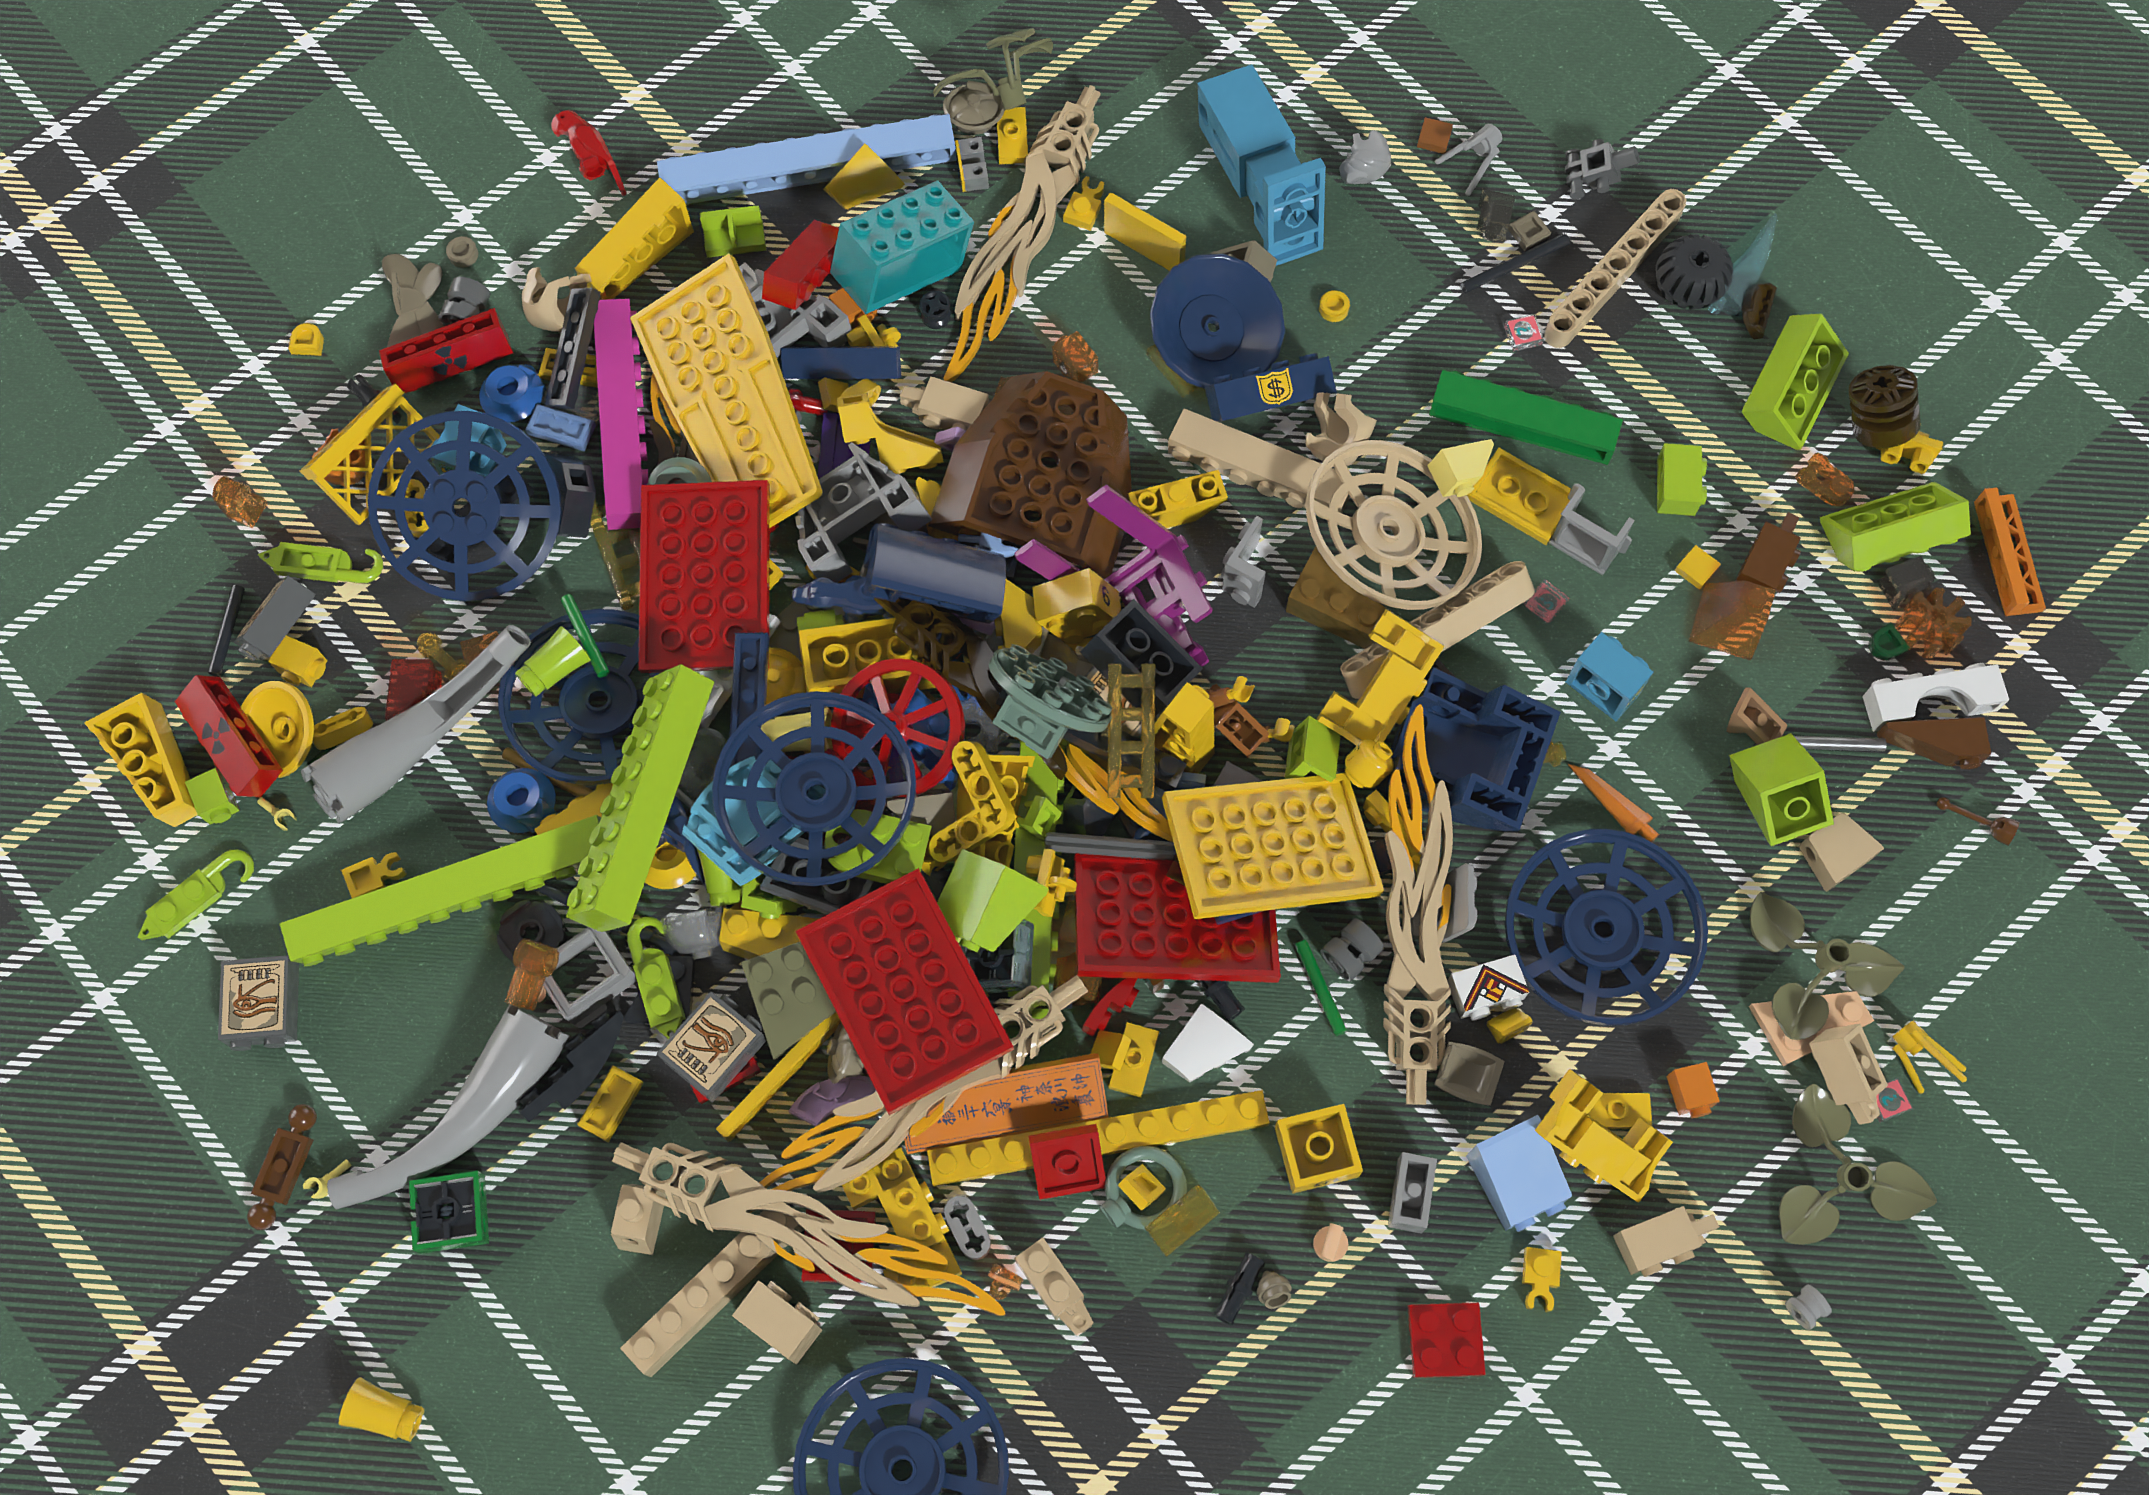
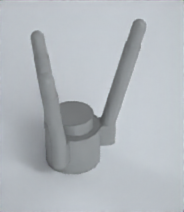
(1482, 142)

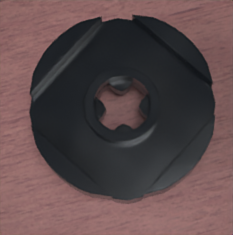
(530, 914)

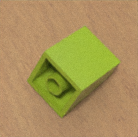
(1783, 788)
(986, 901)

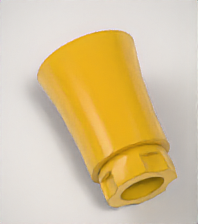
(380, 1411)

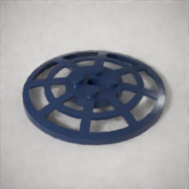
(478, 491)
(575, 702)
(808, 771)
(1617, 912)
(902, 1440)

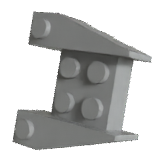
(815, 317)
(850, 500)

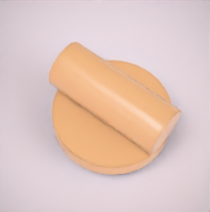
(1330, 1243)

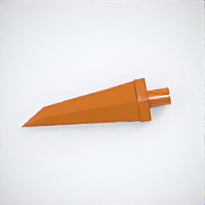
(1622, 809)

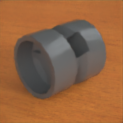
(465, 300)
(1360, 942)

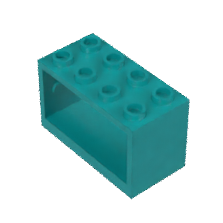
(901, 246)

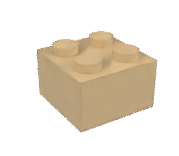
(777, 1322)

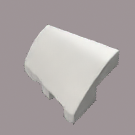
(1204, 1045)

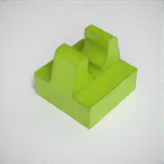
(1041, 817)

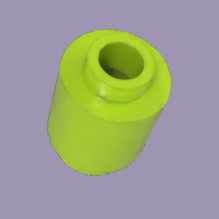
(819, 619)

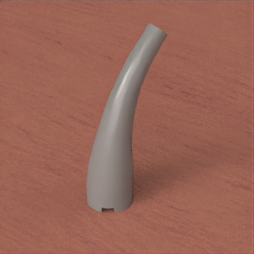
(378, 758)
(506, 1070)

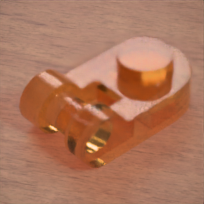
(1836, 487)

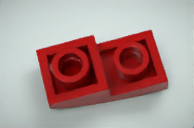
(1120, 995)

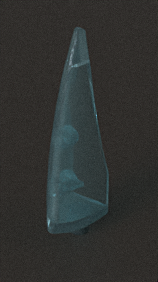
(1746, 272)

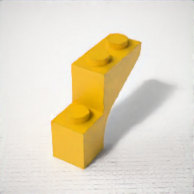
(895, 446)

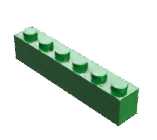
(1526, 417)

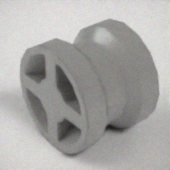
(1808, 1307)

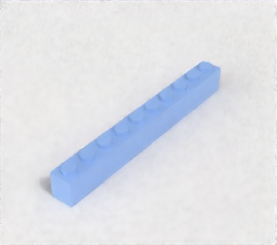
(806, 159)

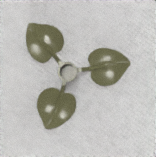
(1011, 86)
(1799, 1010)
(1809, 1217)

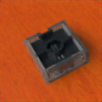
(1009, 965)

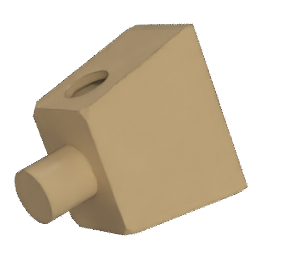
(1838, 850)
(637, 1220)

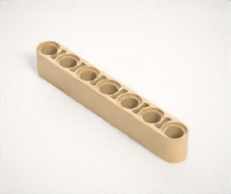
(1611, 279)
(1452, 620)

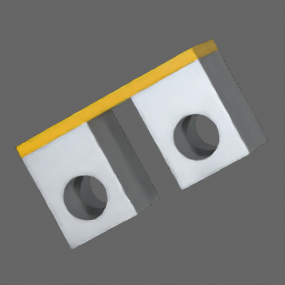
(972, 164)

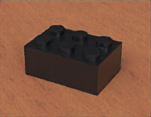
(1138, 639)

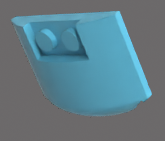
(708, 837)

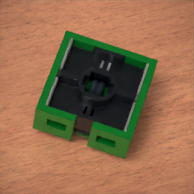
(449, 1212)

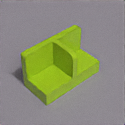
(733, 231)
(1313, 749)

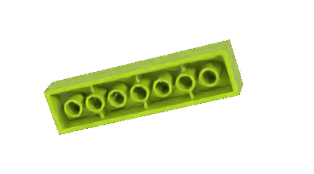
(639, 799)

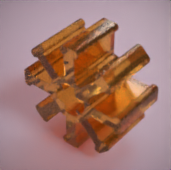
(1947, 629)

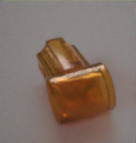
(533, 964)

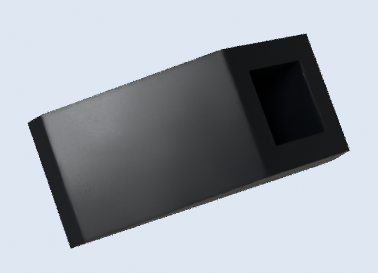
(576, 492)
(1084, 816)

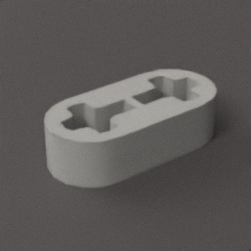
(975, 1224)

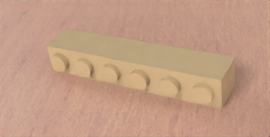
(1250, 461)
(702, 1298)

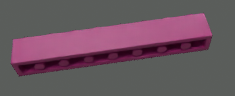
(619, 413)

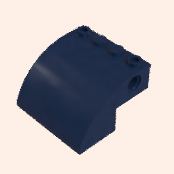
(935, 572)
(1481, 747)

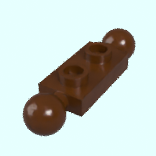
(282, 1167)

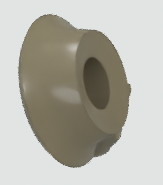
(973, 107)
(843, 1058)

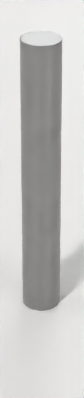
(1842, 743)

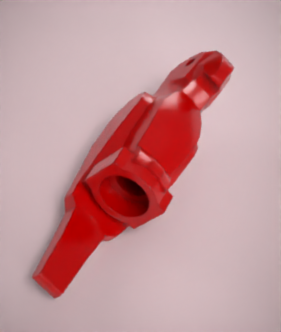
(587, 146)

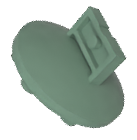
(1044, 699)

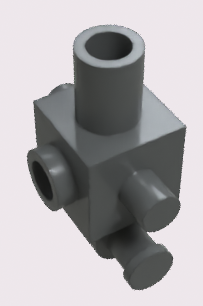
(1597, 167)

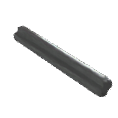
(1110, 846)

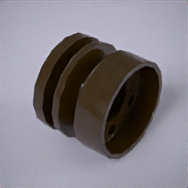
(1885, 406)

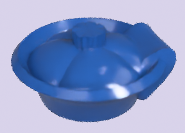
(511, 392)
(521, 800)

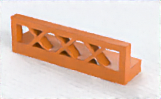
(2004, 556)

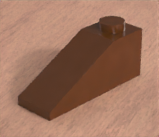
(1945, 741)

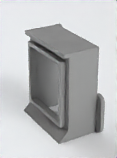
(1587, 540)
(592, 1003)

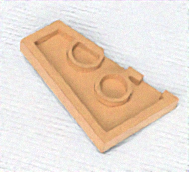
(1844, 1010)

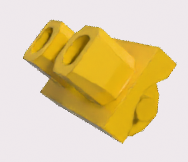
(867, 336)
(1919, 449)
(1052, 875)

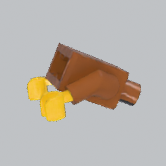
(1238, 724)

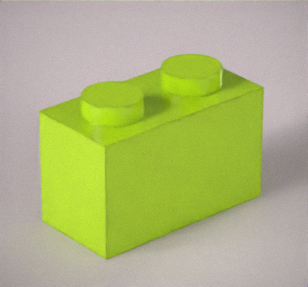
(1680, 479)

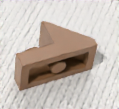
(1755, 719)

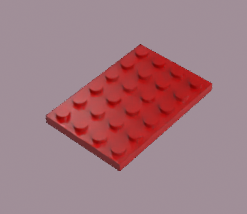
(702, 572)
(1143, 927)
(904, 991)

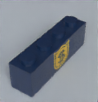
(1270, 389)

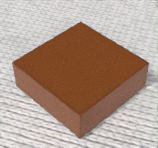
(1435, 135)

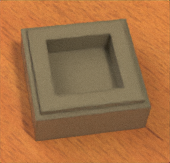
(1529, 230)

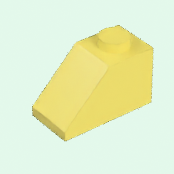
(1460, 467)

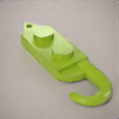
(319, 563)
(192, 896)
(655, 980)

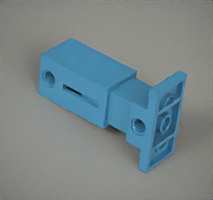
(1262, 162)

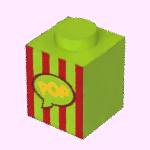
(212, 797)

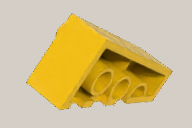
(637, 241)
(1187, 728)
(148, 755)
(751, 935)

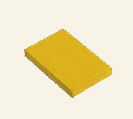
(1143, 232)
(1521, 495)

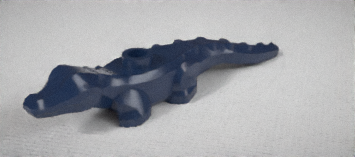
(848, 595)

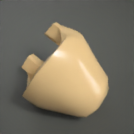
(541, 301)
(1338, 428)

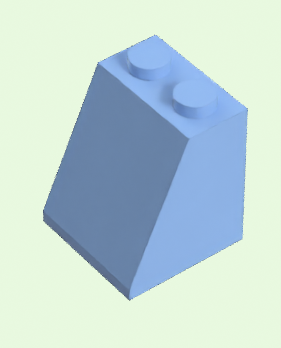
(1520, 1175)

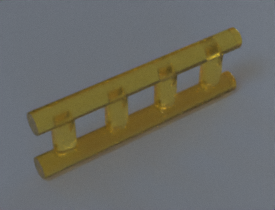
(614, 565)
(1146, 746)

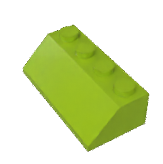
(1796, 380)
(1897, 526)

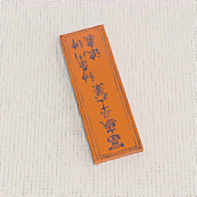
(1022, 1102)

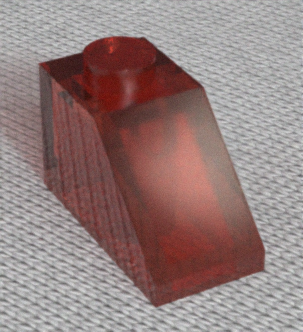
(410, 683)

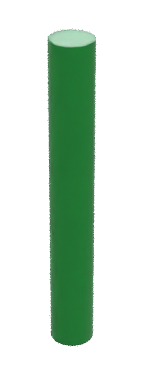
(585, 635)
(1321, 988)

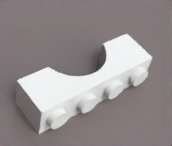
(1974, 690)

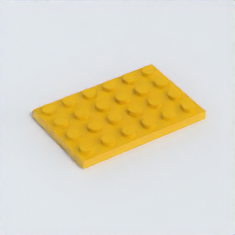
(1271, 845)

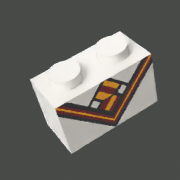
(1488, 987)

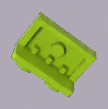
(767, 904)

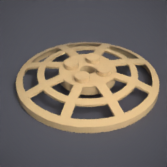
(1394, 513)

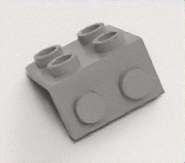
(1241, 578)
(1462, 910)

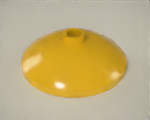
(283, 722)

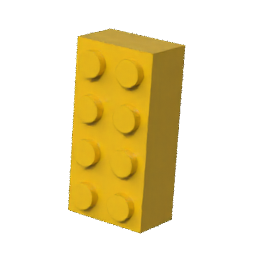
(839, 652)

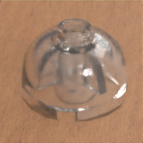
(694, 931)

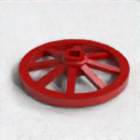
(905, 722)

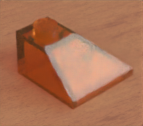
(1732, 617)

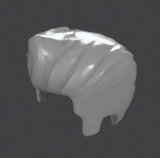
(1368, 159)

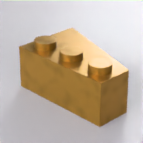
(1332, 604)

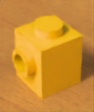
(298, 662)

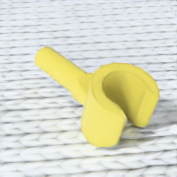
(277, 813)
(322, 1182)

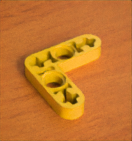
(983, 813)

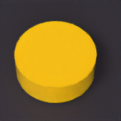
(1334, 306)

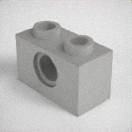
(1412, 1192)

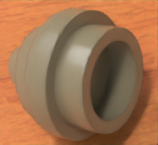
(1274, 1290)

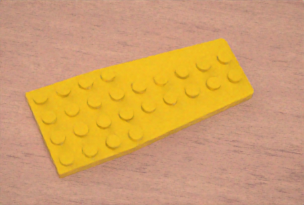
(728, 386)

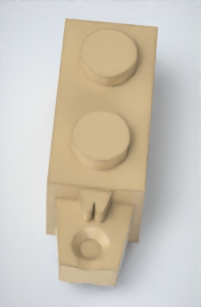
(944, 404)
(1850, 1070)
(1662, 1239)
(1054, 1286)

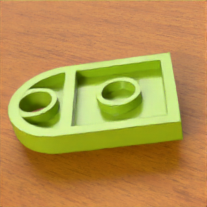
(901, 860)

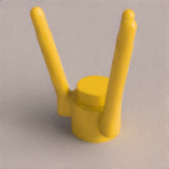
(1914, 1039)

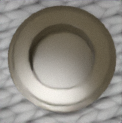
(462, 252)

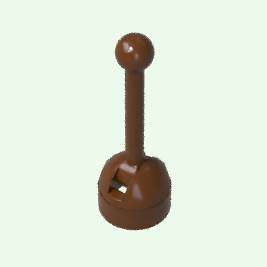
(2002, 829)

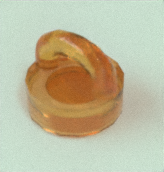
(1006, 1277)

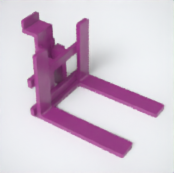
(1163, 549)

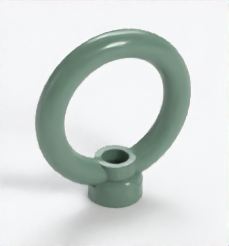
(1116, 1208)

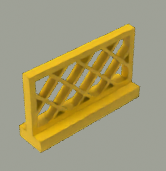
(349, 440)

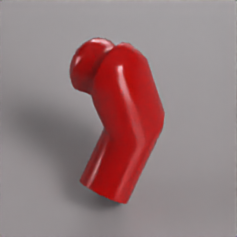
(806, 404)

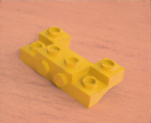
(1391, 687)
(1584, 1141)
(908, 1212)

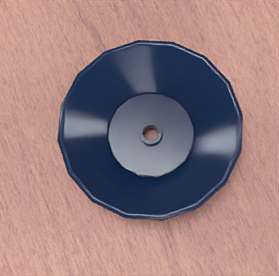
(1232, 299)

